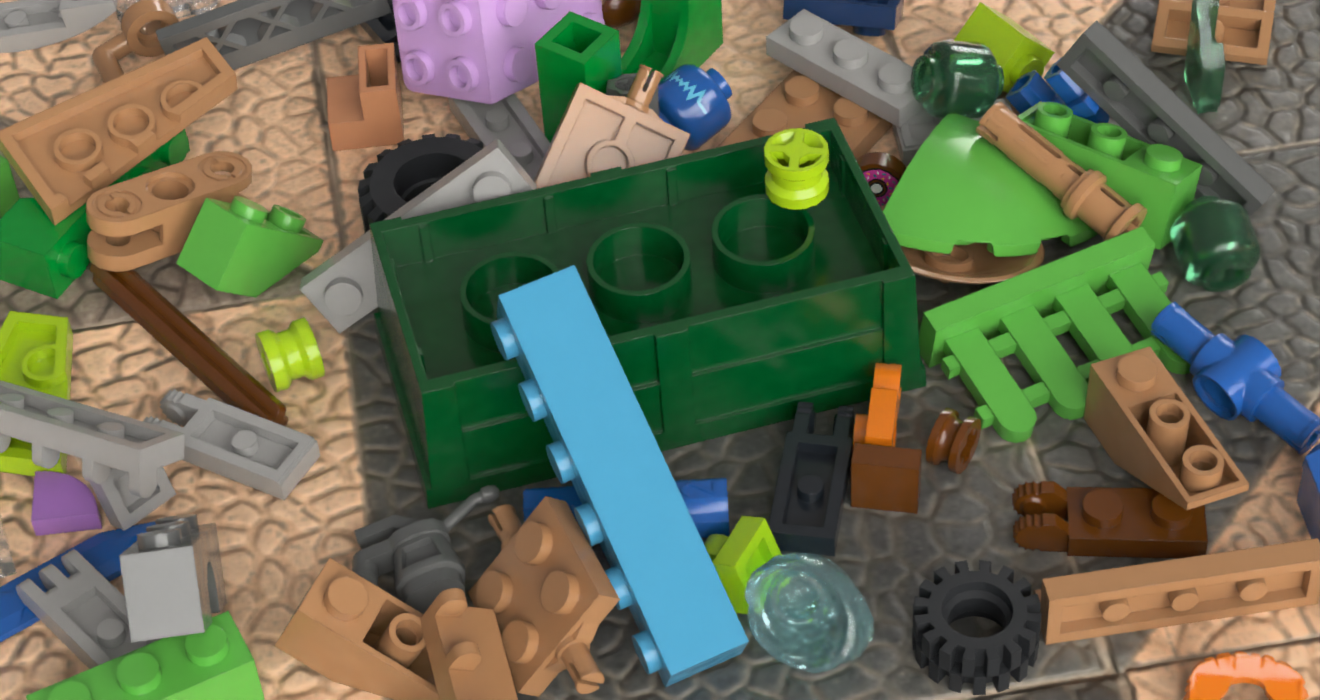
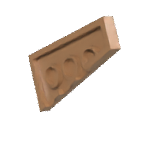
(113, 127)

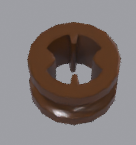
(953, 440)

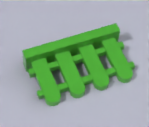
(1026, 317)

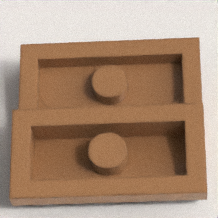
(1240, 26)

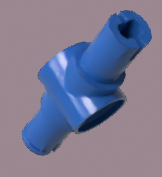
(1237, 377)

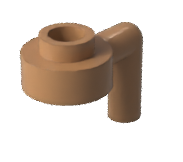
(135, 36)

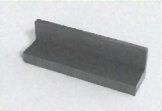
(1158, 116)

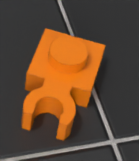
(880, 423)

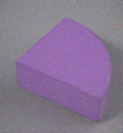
(62, 505)

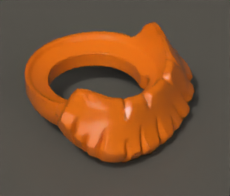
(1215, 675)

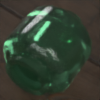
(957, 79)
(1215, 243)

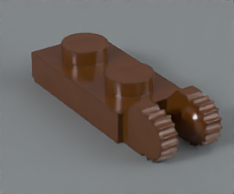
(1106, 522)

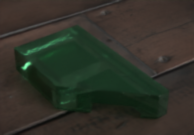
(1204, 57)

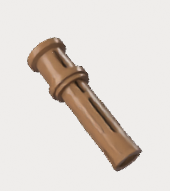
(1080, 191)

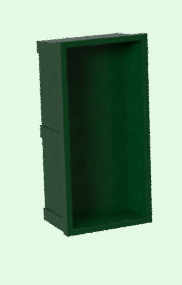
(700, 285)

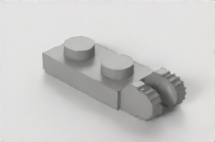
(239, 443)

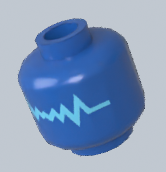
(695, 103)

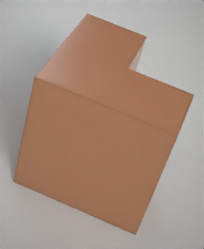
(367, 106)

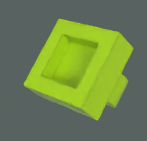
(740, 554)

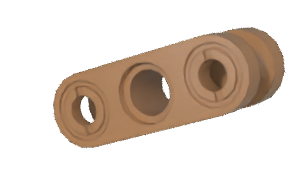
(156, 211)

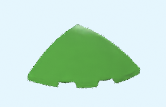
(972, 193)

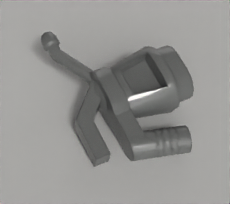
(416, 552)

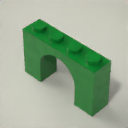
(590, 52)

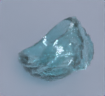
(807, 612)

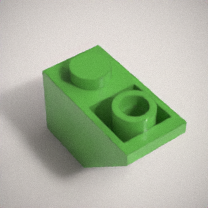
(246, 246)

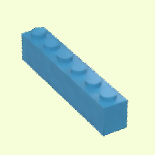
(618, 476)

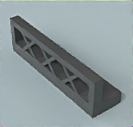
(263, 28)

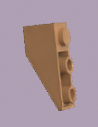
(1157, 431)
(360, 637)

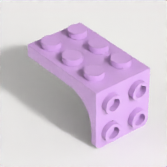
(477, 46)

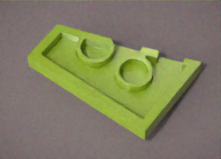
(38, 357)

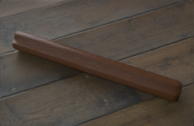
(189, 344)

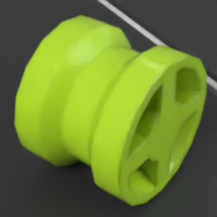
(796, 168)
(290, 354)

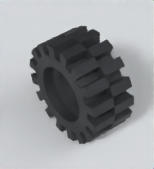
(968, 657)

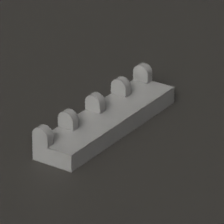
(87, 433)

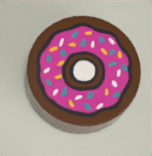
(881, 173)

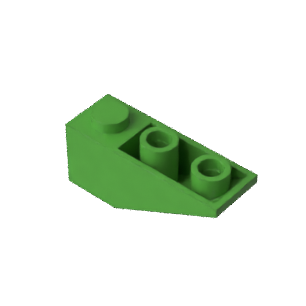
(1134, 169)

